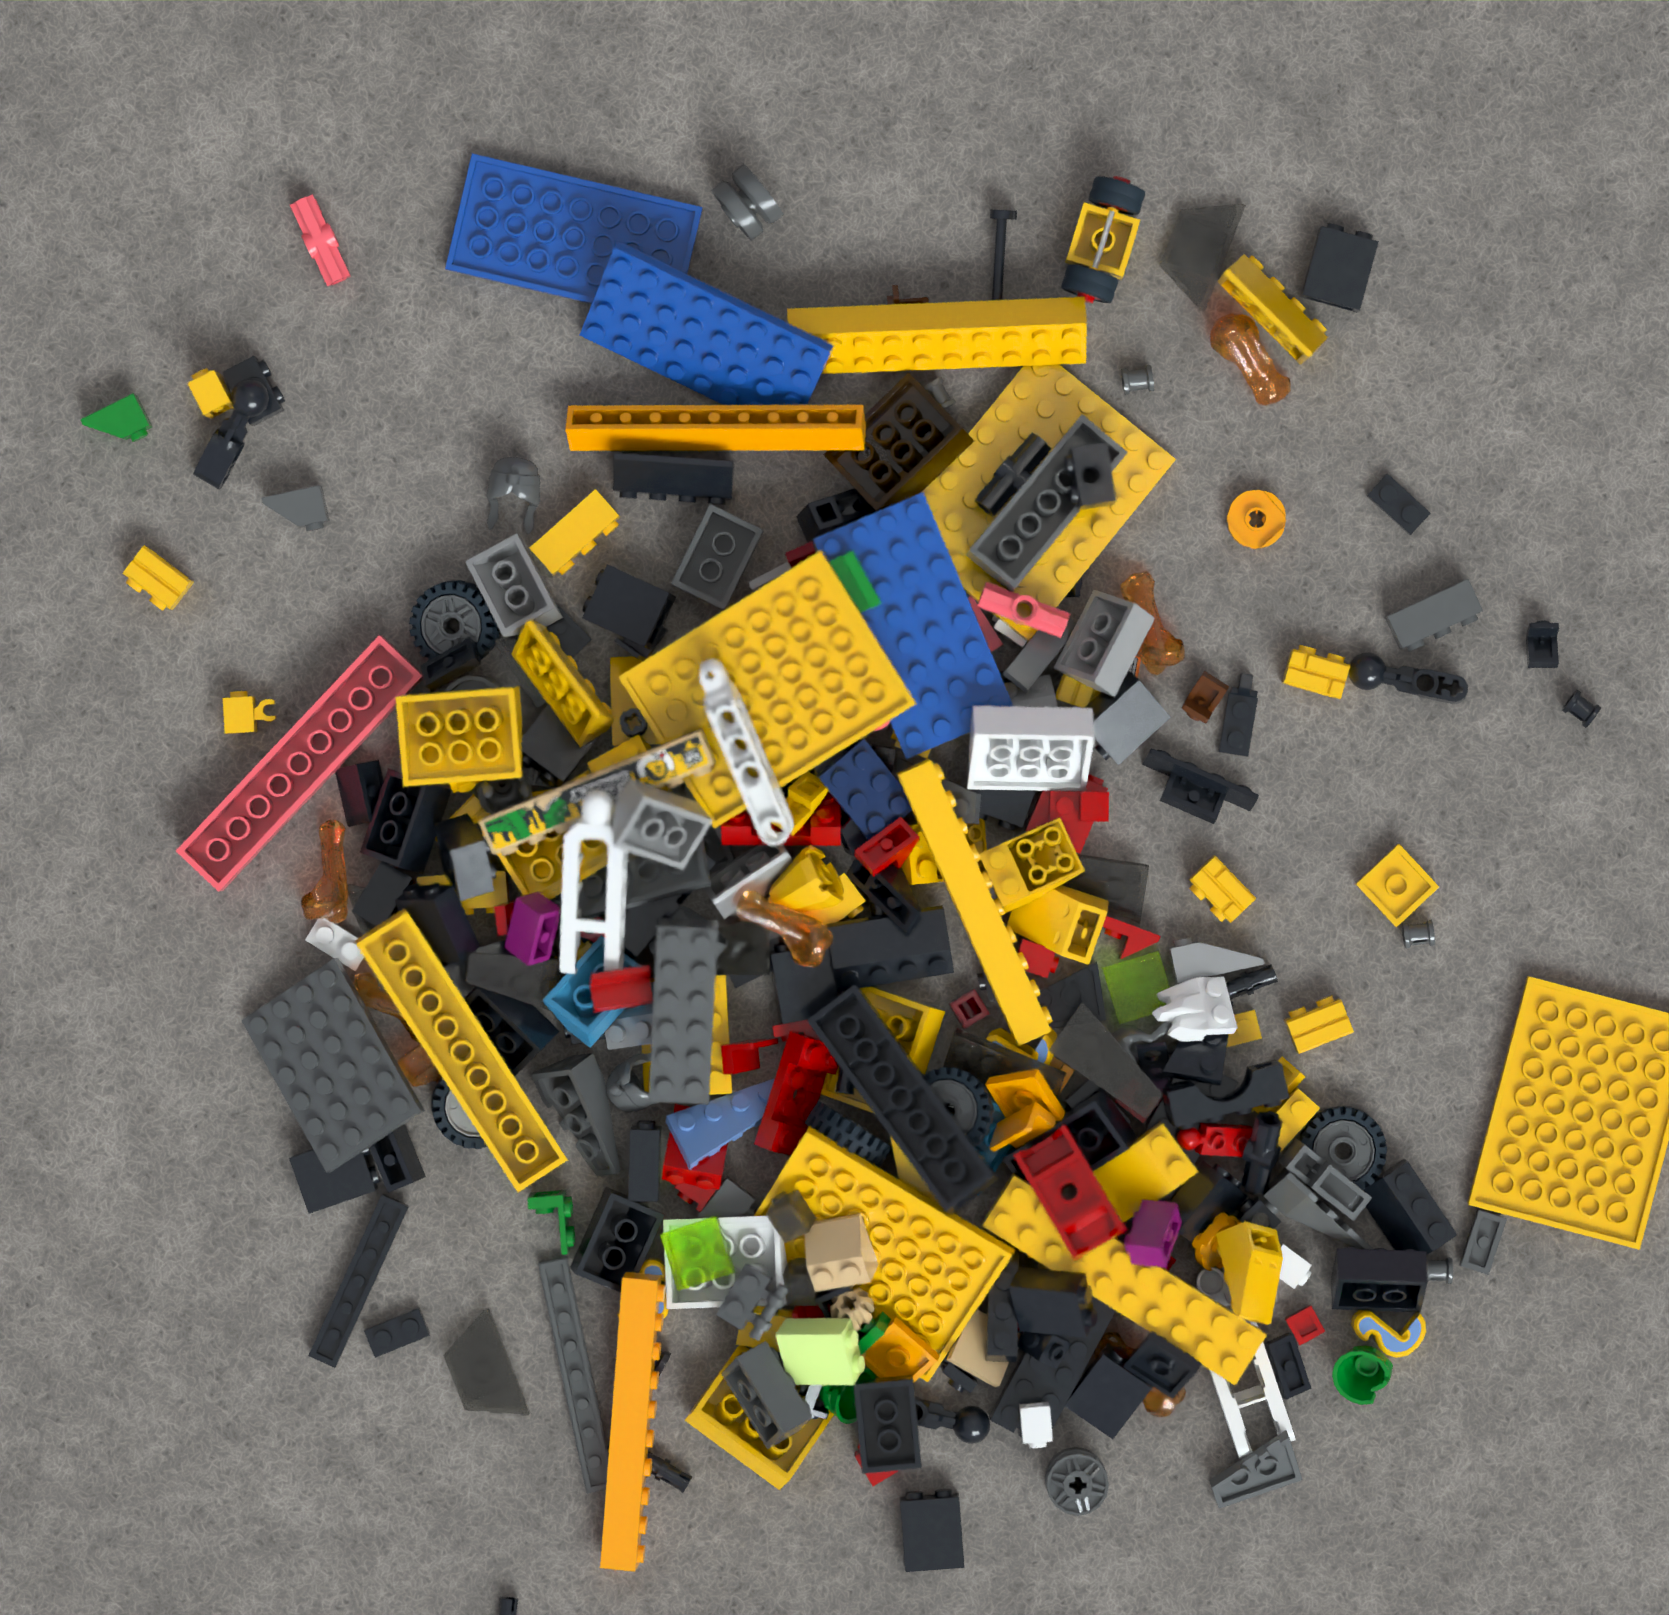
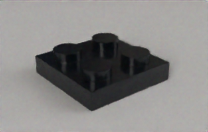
(1162, 1364)

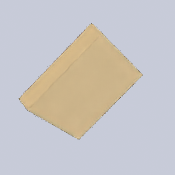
(970, 1352)

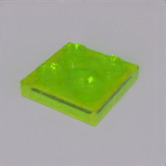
(1135, 986)
(697, 1253)

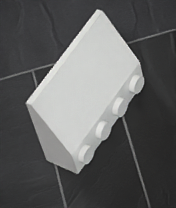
(1030, 748)
(748, 1241)

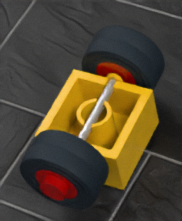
(1103, 239)

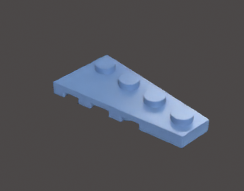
(707, 1127)

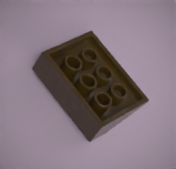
(918, 442)

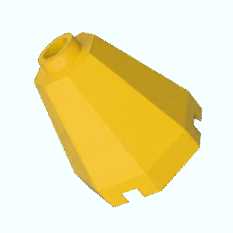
(807, 883)

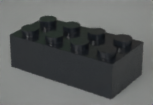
(1096, 1128)

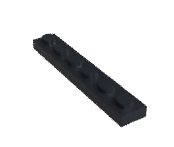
(358, 1280)

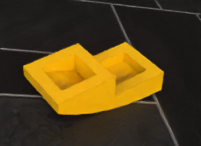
(804, 799)

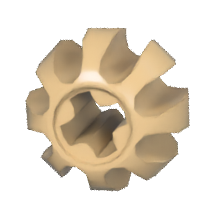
(854, 1299)

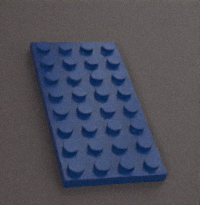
(560, 229)
(701, 335)
(921, 621)

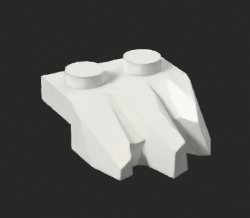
(1197, 1009)

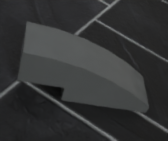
(1036, 657)
(1325, 1179)

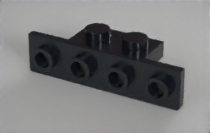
(1196, 789)

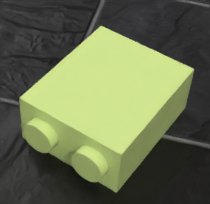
(820, 1351)

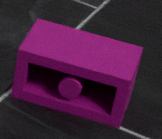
(533, 928)
(1153, 1233)

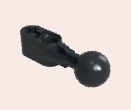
(225, 446)
(1369, 671)
(969, 1423)

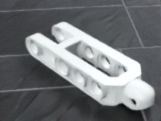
(760, 793)
(594, 823)
(1214, 1285)

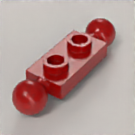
(1216, 1139)

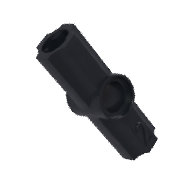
(1012, 474)
(1261, 1152)

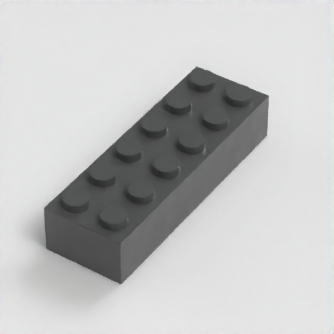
(1038, 510)
(683, 1010)

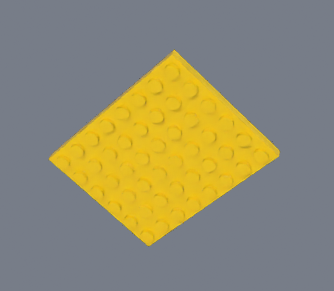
(1047, 404)
(801, 667)
(1578, 1115)
(929, 1261)

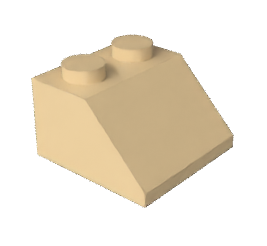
(839, 1253)

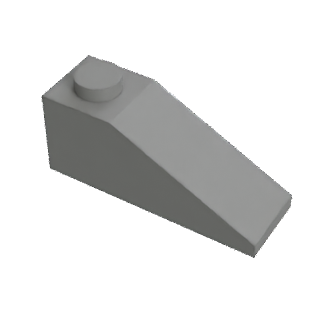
(1205, 960)

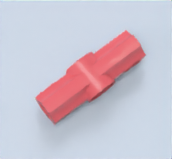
(320, 240)
(1004, 604)

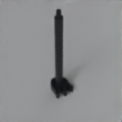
(999, 256)

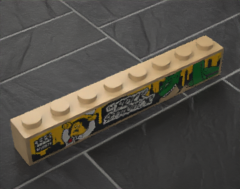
(563, 804)

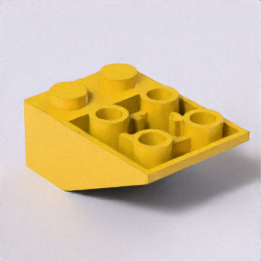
(920, 864)
(1031, 864)
(1062, 922)
(1251, 1268)

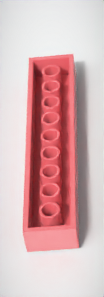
(299, 763)

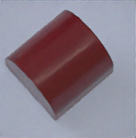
(968, 1008)

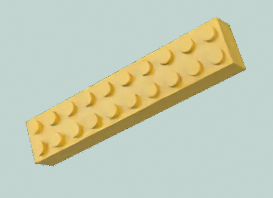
(948, 334)
(460, 1050)
(1139, 1292)

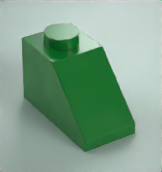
(121, 419)

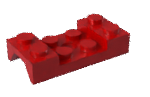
(819, 830)
(801, 1068)
(1089, 1217)

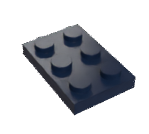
(865, 789)

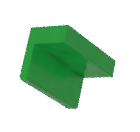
(855, 581)

